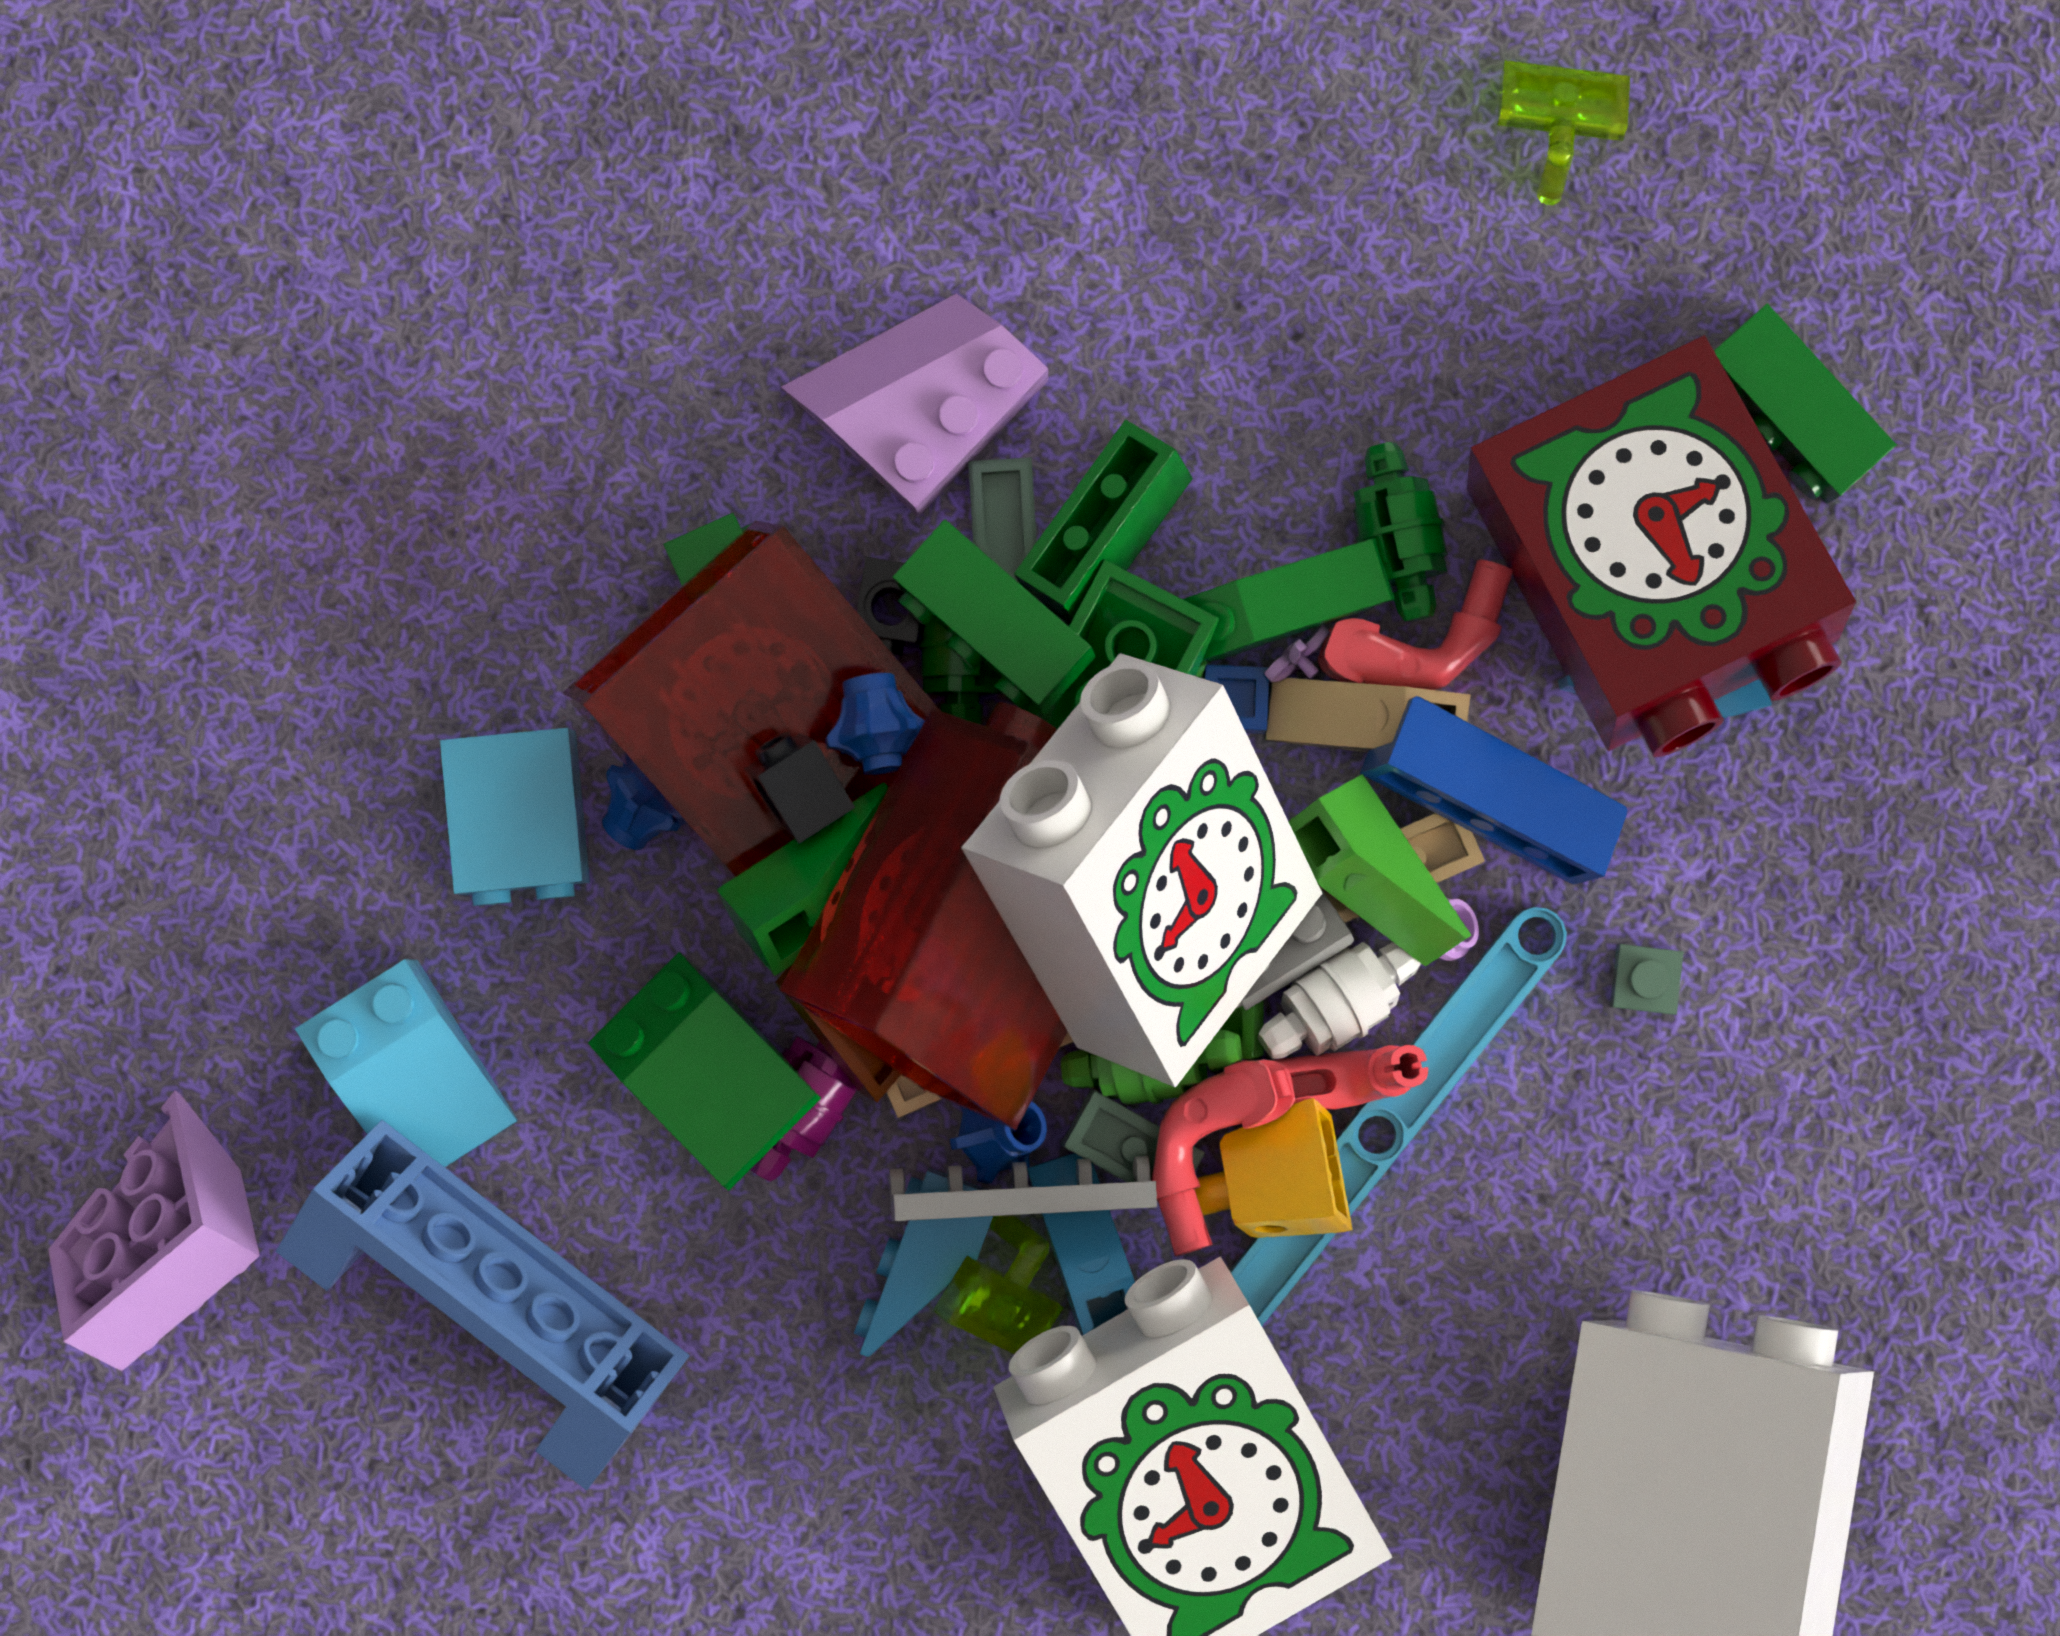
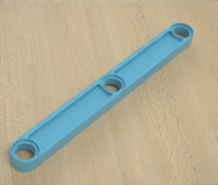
(1451, 1045)

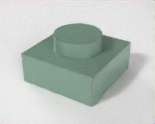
(1646, 979)

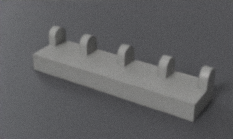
(1020, 1198)

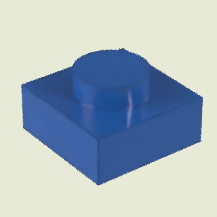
(1247, 692)

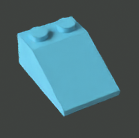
(406, 1062)

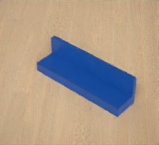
(1498, 792)

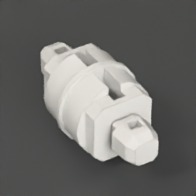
(1338, 1000)

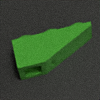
(1375, 871)

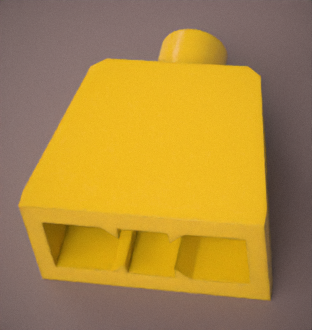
(1281, 1176)

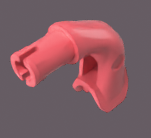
(1361, 654)
(1356, 1076)
(1241, 1094)

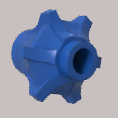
(874, 724)
(633, 811)
(994, 1145)

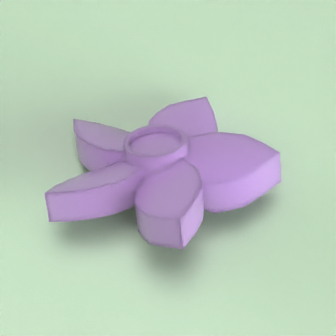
(1296, 658)

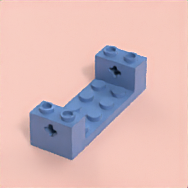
(495, 1285)

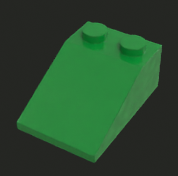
(1136, 620)
(704, 1070)

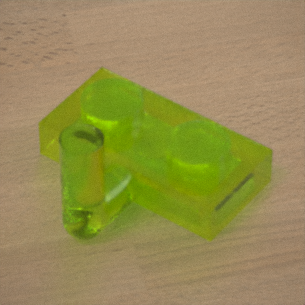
(1565, 105)
(998, 1304)

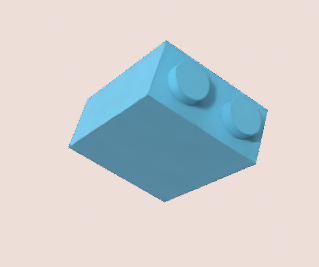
(515, 815)

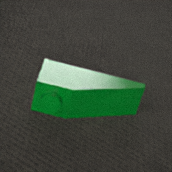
(1294, 598)

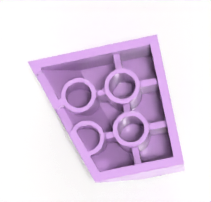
(923, 397)
(153, 1244)

